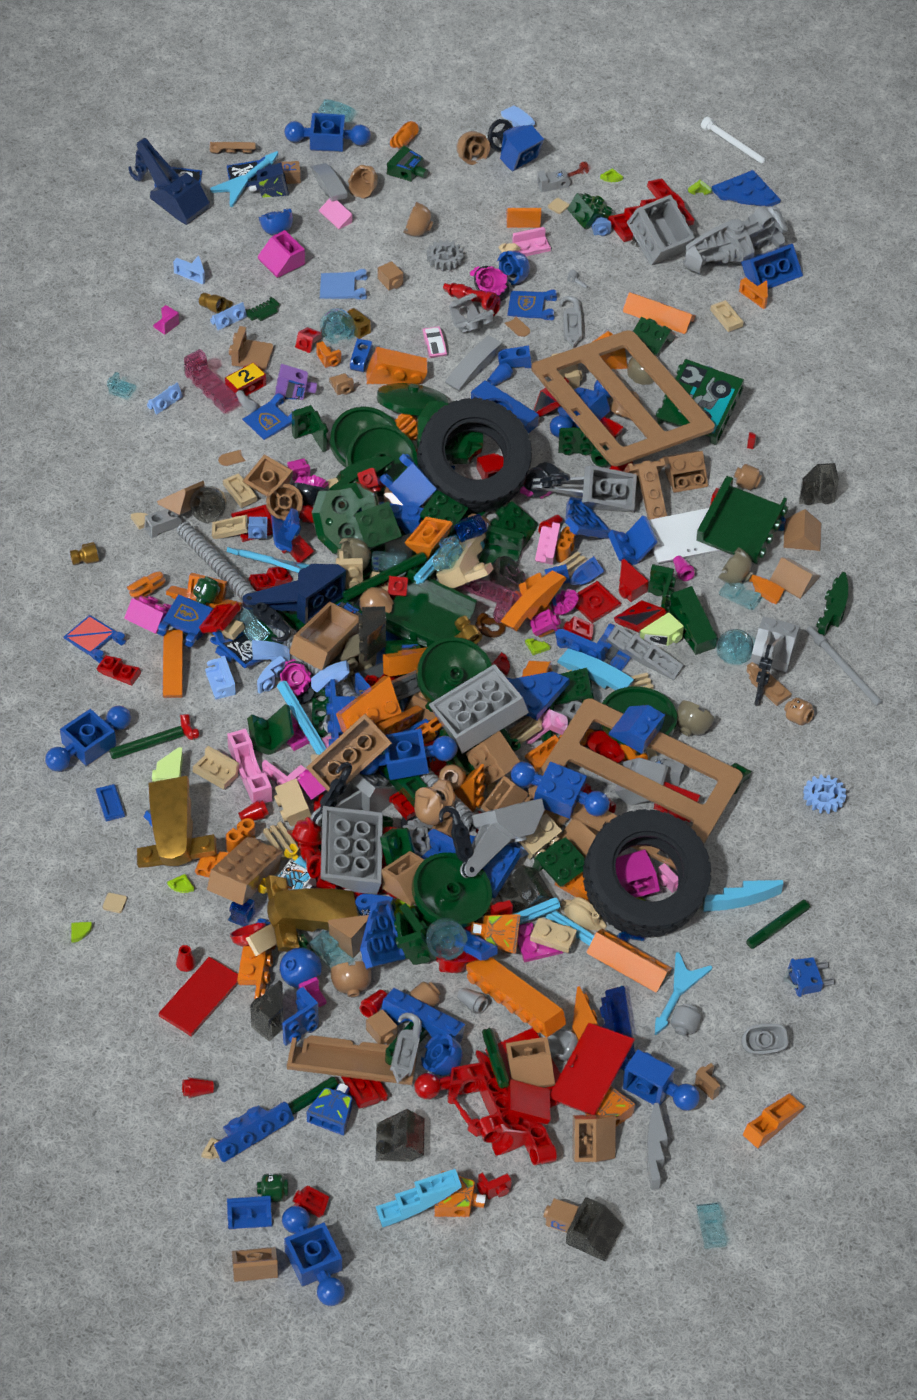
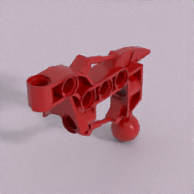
(499, 1128)

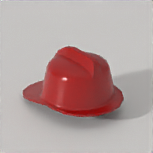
(604, 745)
(306, 832)
(455, 965)

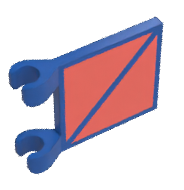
(92, 635)

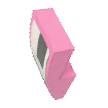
(434, 341)

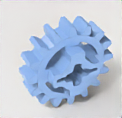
(824, 794)

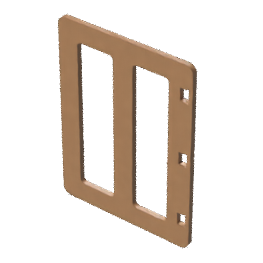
(590, 425)
(702, 815)

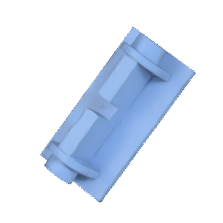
(229, 316)
(165, 399)

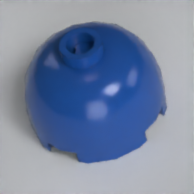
(276, 221)
(514, 263)
(299, 966)
(442, 1055)

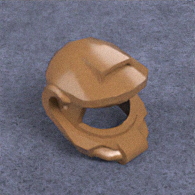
(429, 803)

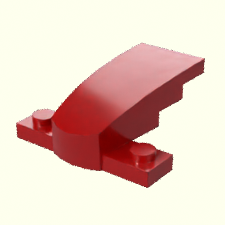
(659, 190)

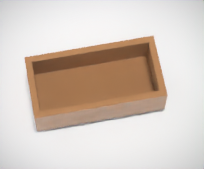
(324, 635)
(243, 869)

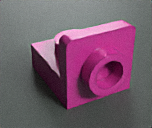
(299, 469)
(544, 622)

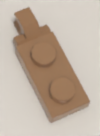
(246, 147)
(773, 690)

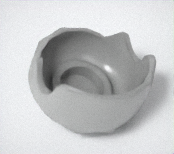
(563, 1040)

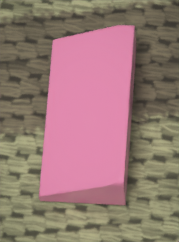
(336, 213)

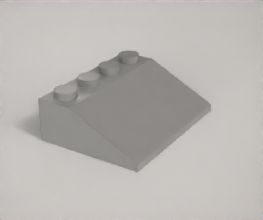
(479, 708)
(352, 849)

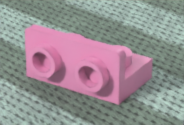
(531, 241)
(547, 544)

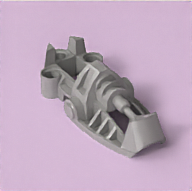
(736, 239)

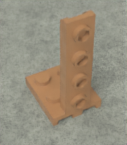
(648, 473)

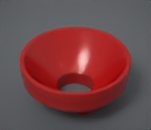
(239, 936)

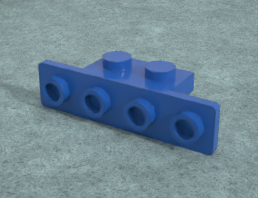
(286, 530)
(335, 704)
(251, 1128)

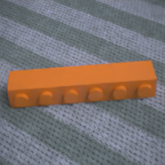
(516, 996)

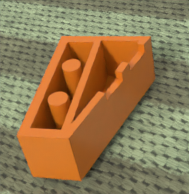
(395, 367)
(377, 702)

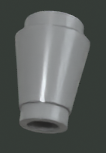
(474, 1001)

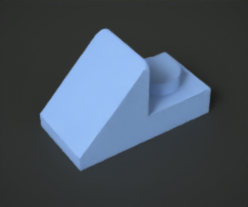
(192, 271)

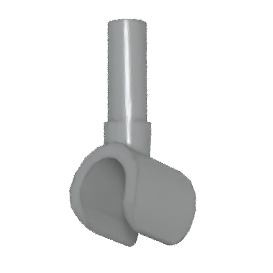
(574, 274)

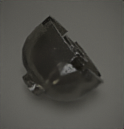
(208, 500)
(506, 573)

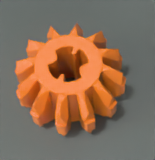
(408, 425)

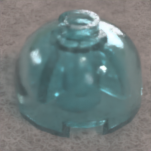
(336, 322)
(735, 647)
(446, 938)

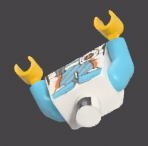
(294, 872)

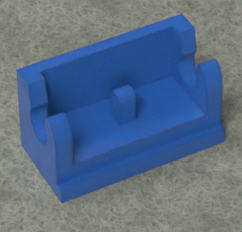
(249, 1212)

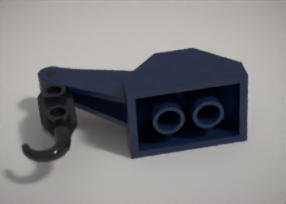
(308, 595)

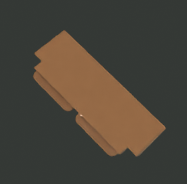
(343, 1059)

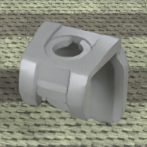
(473, 318)

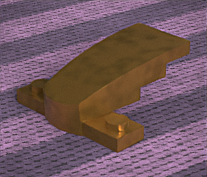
(173, 827)
(304, 909)

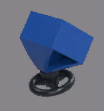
(518, 143)

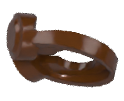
(484, 619)

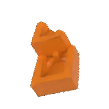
(768, 589)

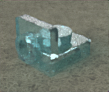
(119, 387)

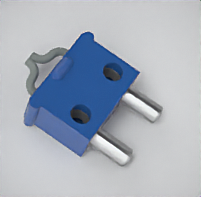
(806, 976)

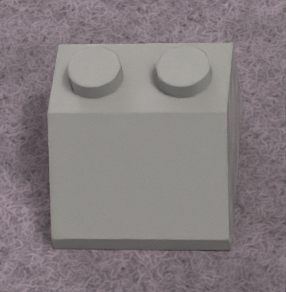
(647, 768)

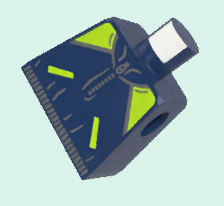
(270, 181)

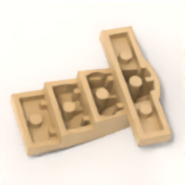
(467, 565)

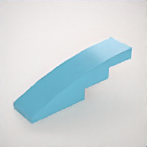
(599, 671)
(748, 894)
(423, 1196)

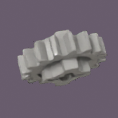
(444, 255)
(419, 836)

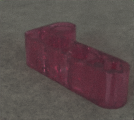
(197, 370)
(487, 591)

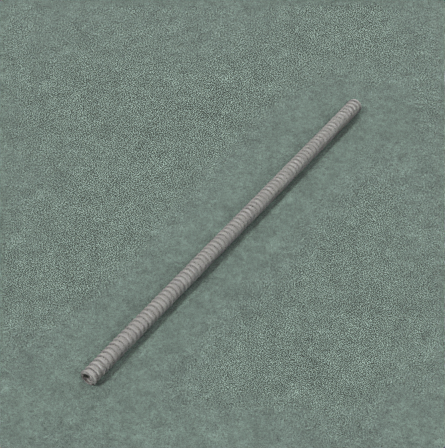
(241, 587)

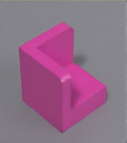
(169, 320)
(312, 987)

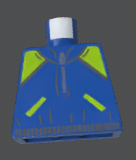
(331, 1109)

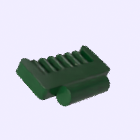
(261, 312)

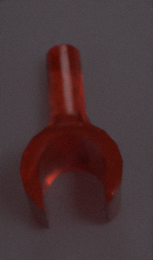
(583, 165)

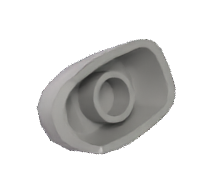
(764, 1039)

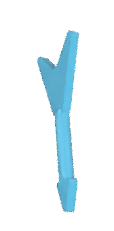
(237, 185)
(291, 565)
(683, 981)

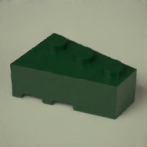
(697, 628)

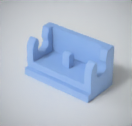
(220, 678)

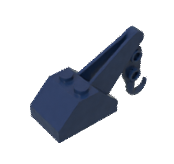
(174, 192)

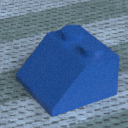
(638, 727)

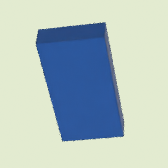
(110, 802)

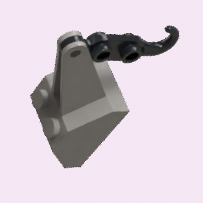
(602, 488)
(773, 649)
(362, 793)
(495, 831)

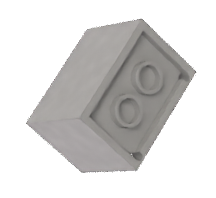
(660, 229)

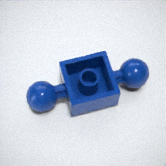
(327, 132)
(594, 399)
(87, 737)
(408, 754)
(560, 789)
(654, 1081)
(313, 1255)

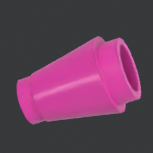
(683, 568)

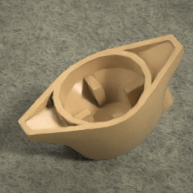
(583, 913)

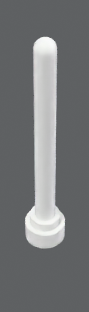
(709, 124)

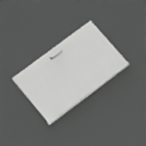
(678, 536)

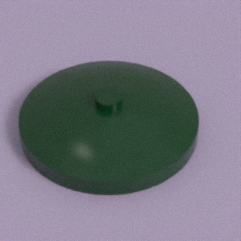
(408, 397)
(350, 423)
(381, 441)
(448, 665)
(638, 696)
(445, 893)

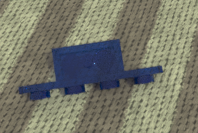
(616, 1014)

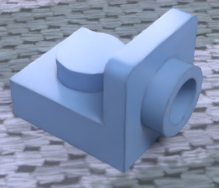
(601, 226)
(257, 527)

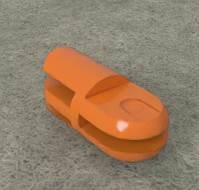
(404, 135)
(146, 585)
(430, 730)

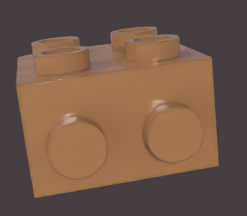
(248, 351)

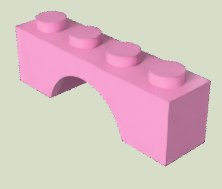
(254, 780)

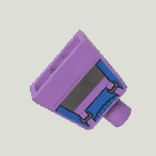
(293, 383)

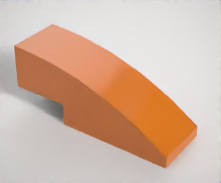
(401, 662)
(772, 1120)

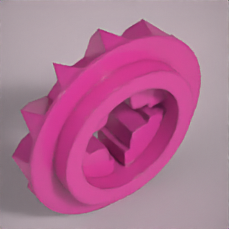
(568, 598)

